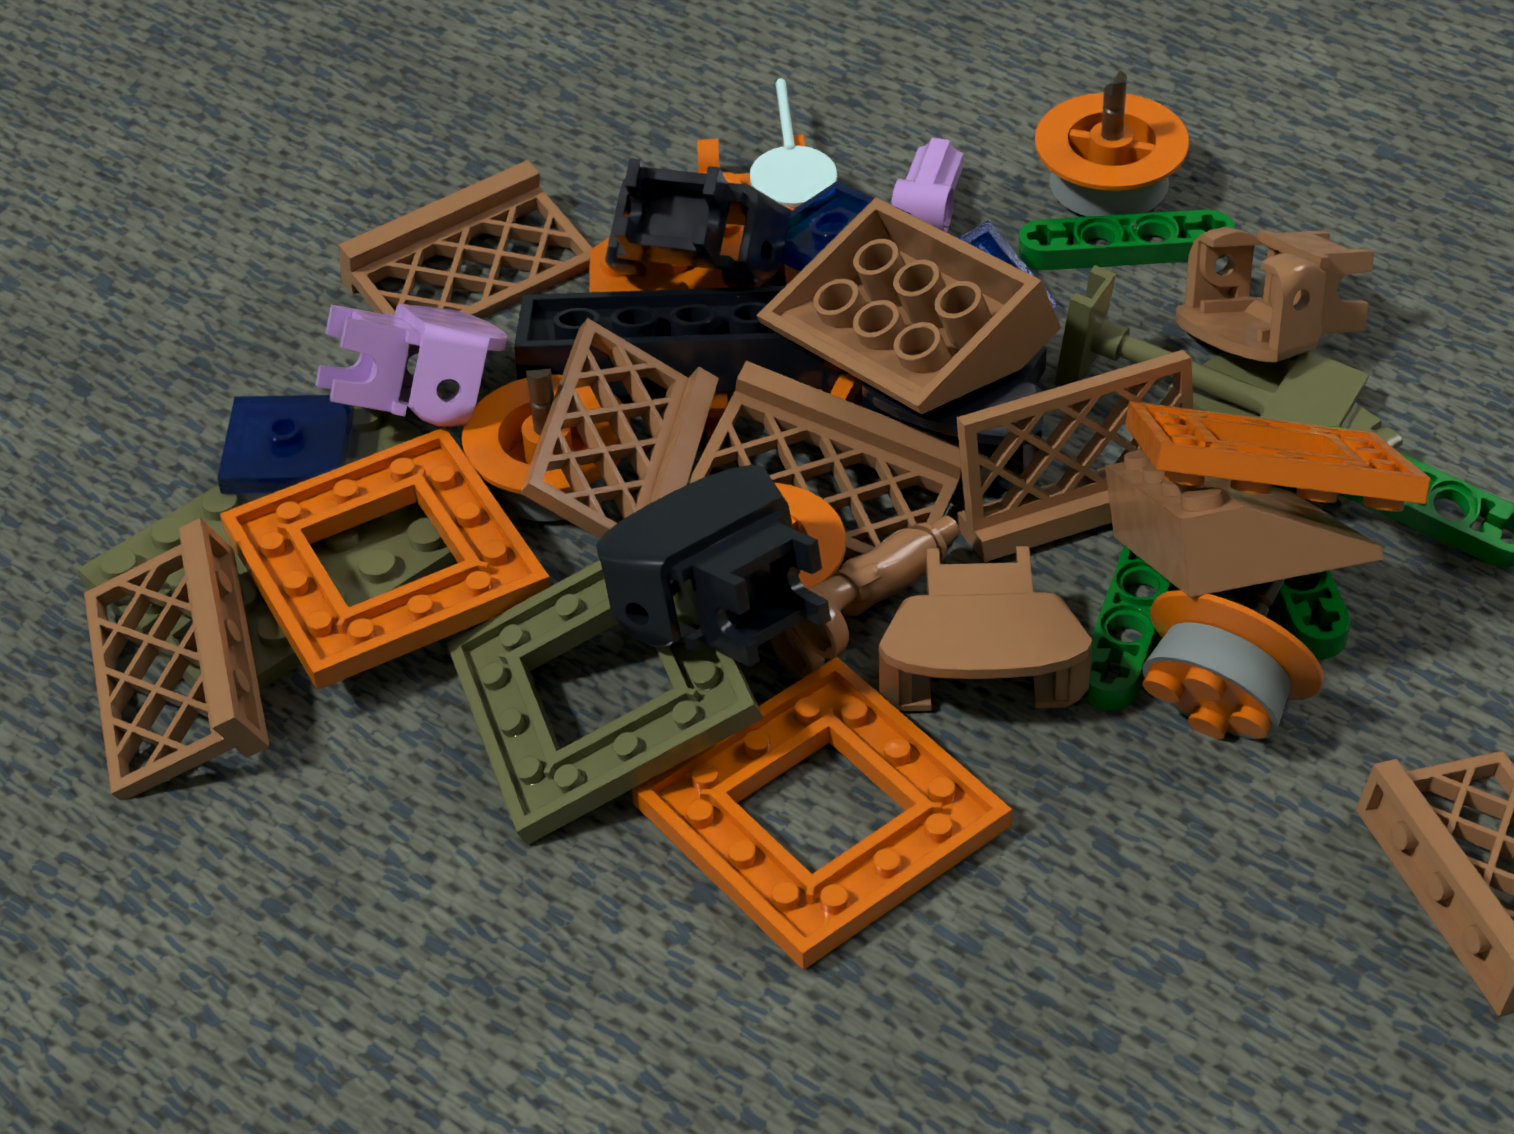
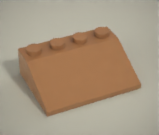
(913, 309)
(1225, 537)

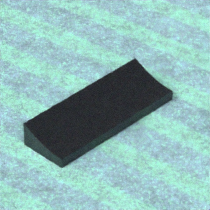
(676, 326)

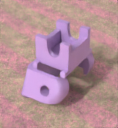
(447, 348)

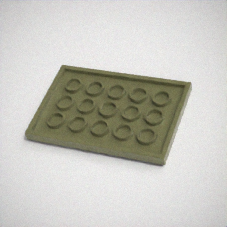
(358, 560)

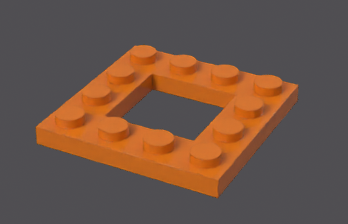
(1275, 452)
(341, 641)
(803, 912)

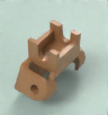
(1297, 298)
(983, 626)

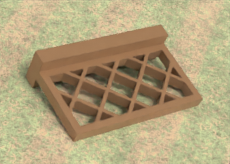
(447, 228)
(846, 437)
(659, 462)
(1081, 497)
(224, 656)
(1437, 870)

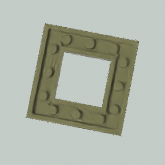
(556, 784)

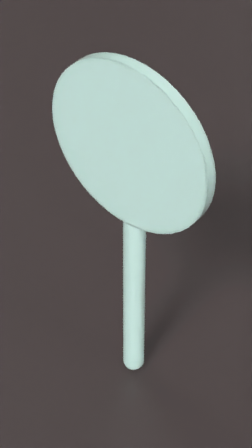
(791, 172)

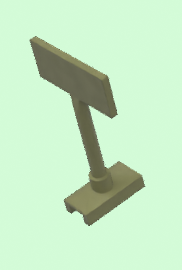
(1312, 392)

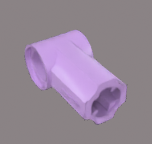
(930, 183)

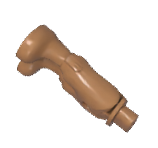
(858, 586)

